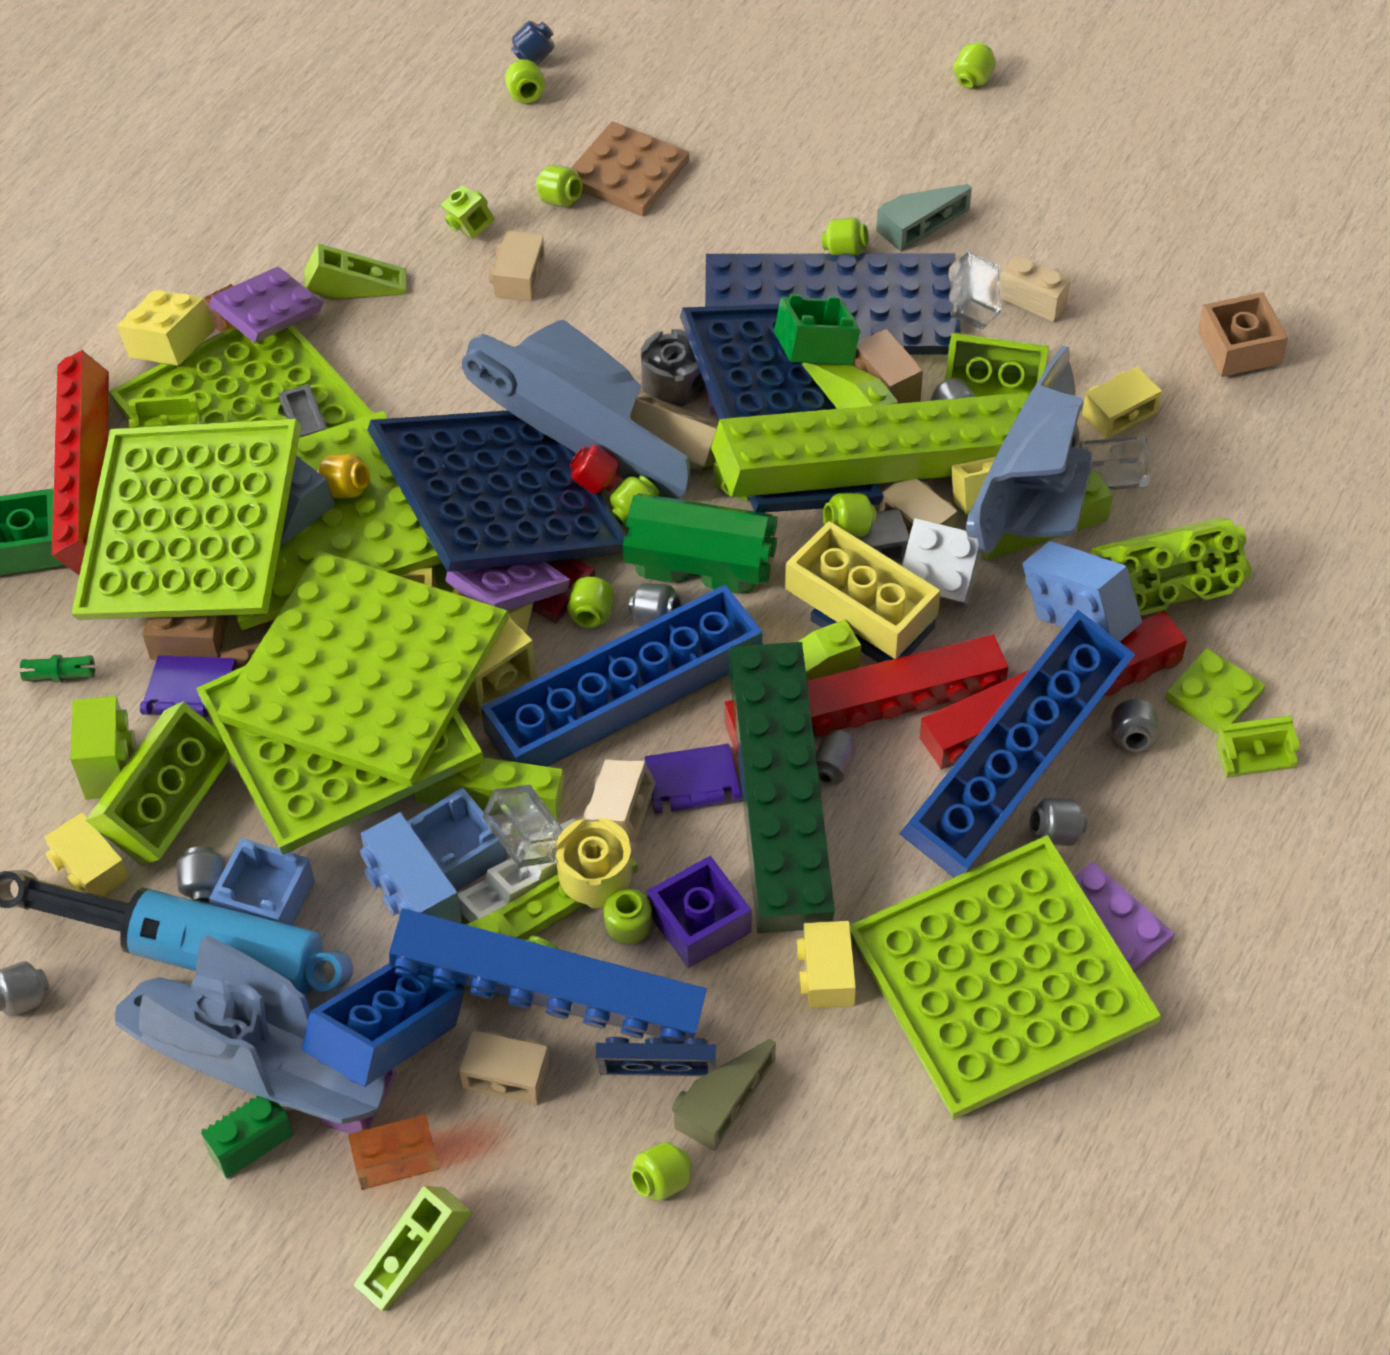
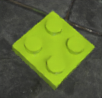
(1214, 691)

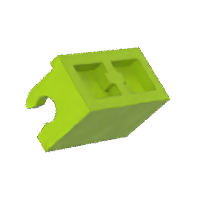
(164, 411)
(1258, 746)

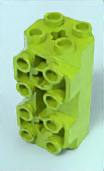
(1182, 563)

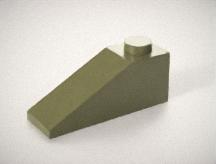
(720, 1096)

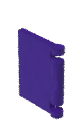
(176, 681)
(693, 777)

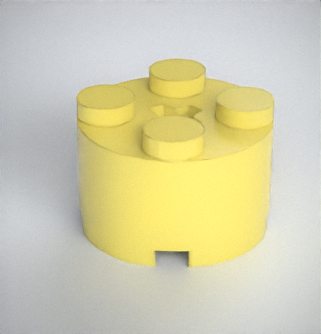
(593, 861)

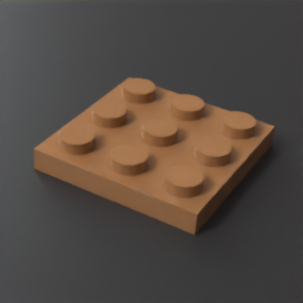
(629, 168)

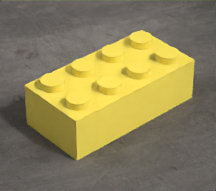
(864, 587)

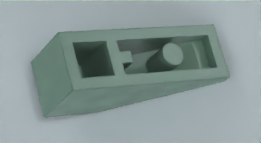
(921, 213)

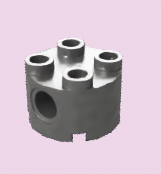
(670, 368)

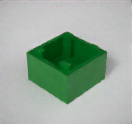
(817, 330)

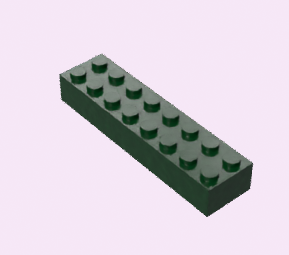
(780, 787)

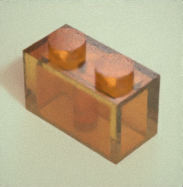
(393, 1152)

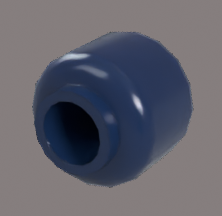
(533, 42)

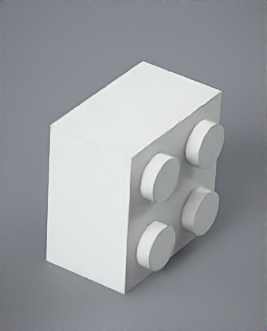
(943, 558)

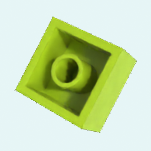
(99, 743)

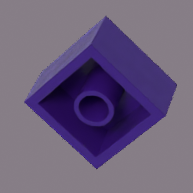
(699, 911)

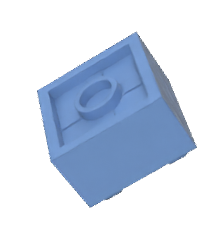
(458, 838)
(264, 882)

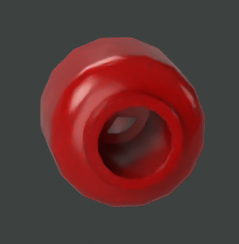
(594, 469)

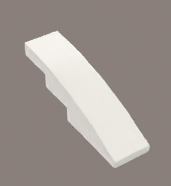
(503, 885)

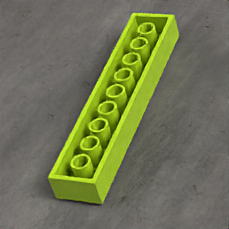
(860, 443)

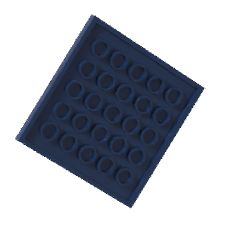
(494, 490)

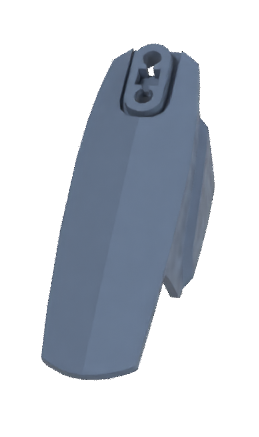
(577, 398)
(1037, 474)
(246, 1031)

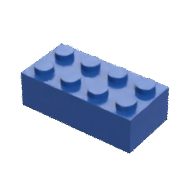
(380, 1023)

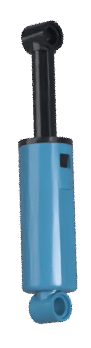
(172, 926)

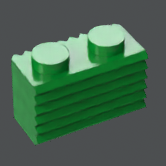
(246, 1134)

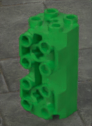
(713, 541)

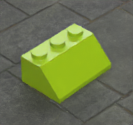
(995, 364)

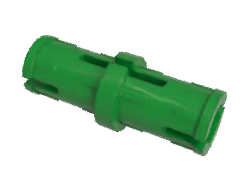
(57, 668)

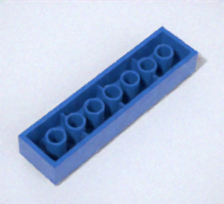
(620, 681)
(1017, 745)
(545, 977)

